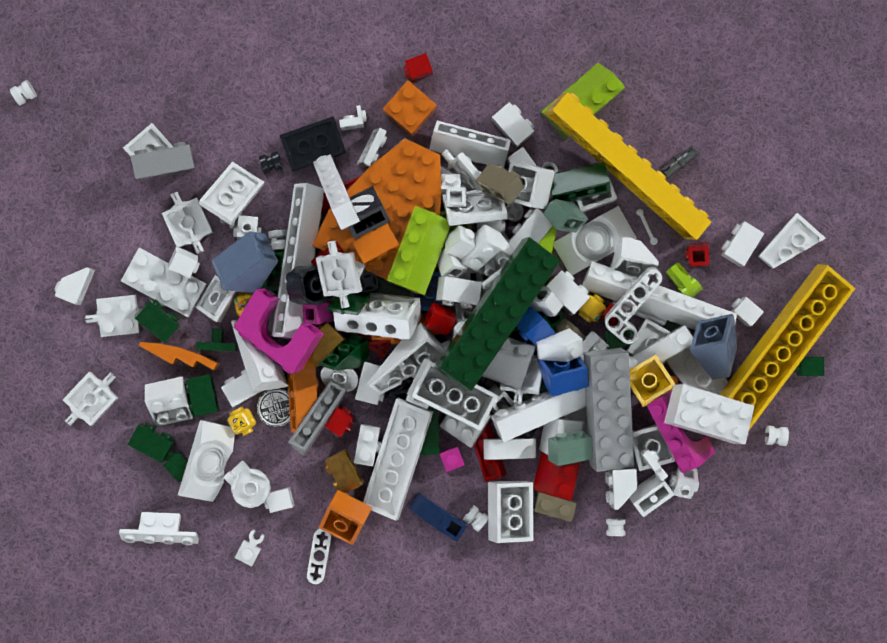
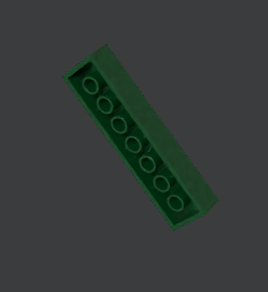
(497, 314)

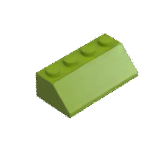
(594, 90)
(419, 251)

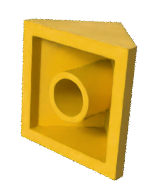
(650, 380)

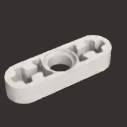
(316, 540)

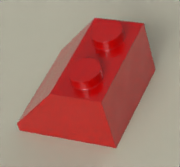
(555, 479)

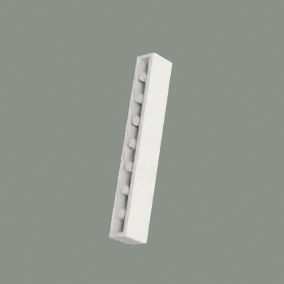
(301, 233)
(661, 303)
(539, 411)

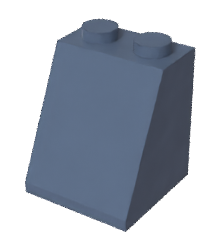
(245, 263)
(715, 345)

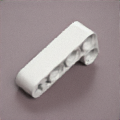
(636, 302)

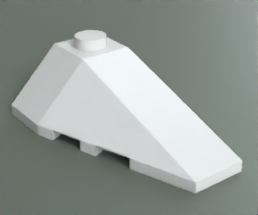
(406, 360)
(261, 371)

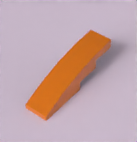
(172, 354)

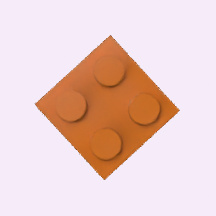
(410, 108)
(376, 245)
(345, 517)

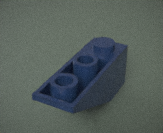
(438, 517)

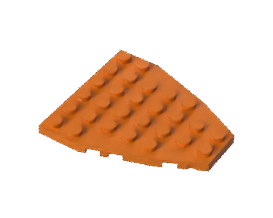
(402, 180)

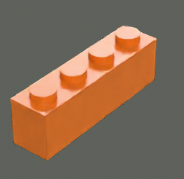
(302, 393)

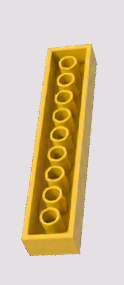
(628, 166)
(788, 339)

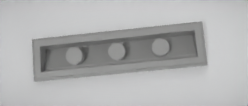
(317, 418)

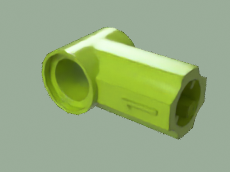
(684, 282)

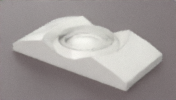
(593, 240)
(207, 461)

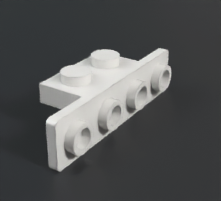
(159, 528)

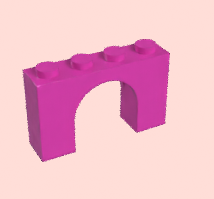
(253, 326)
(686, 452)

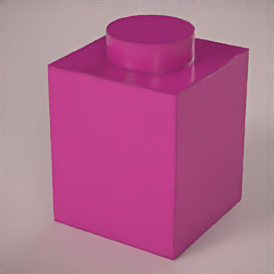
(317, 313)
(452, 458)

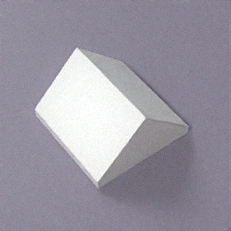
(216, 301)
(561, 425)

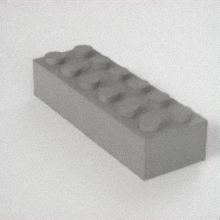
(609, 409)

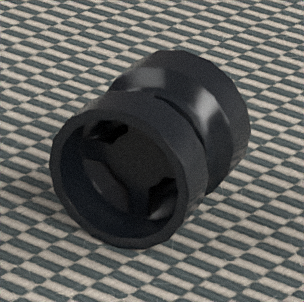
(268, 163)

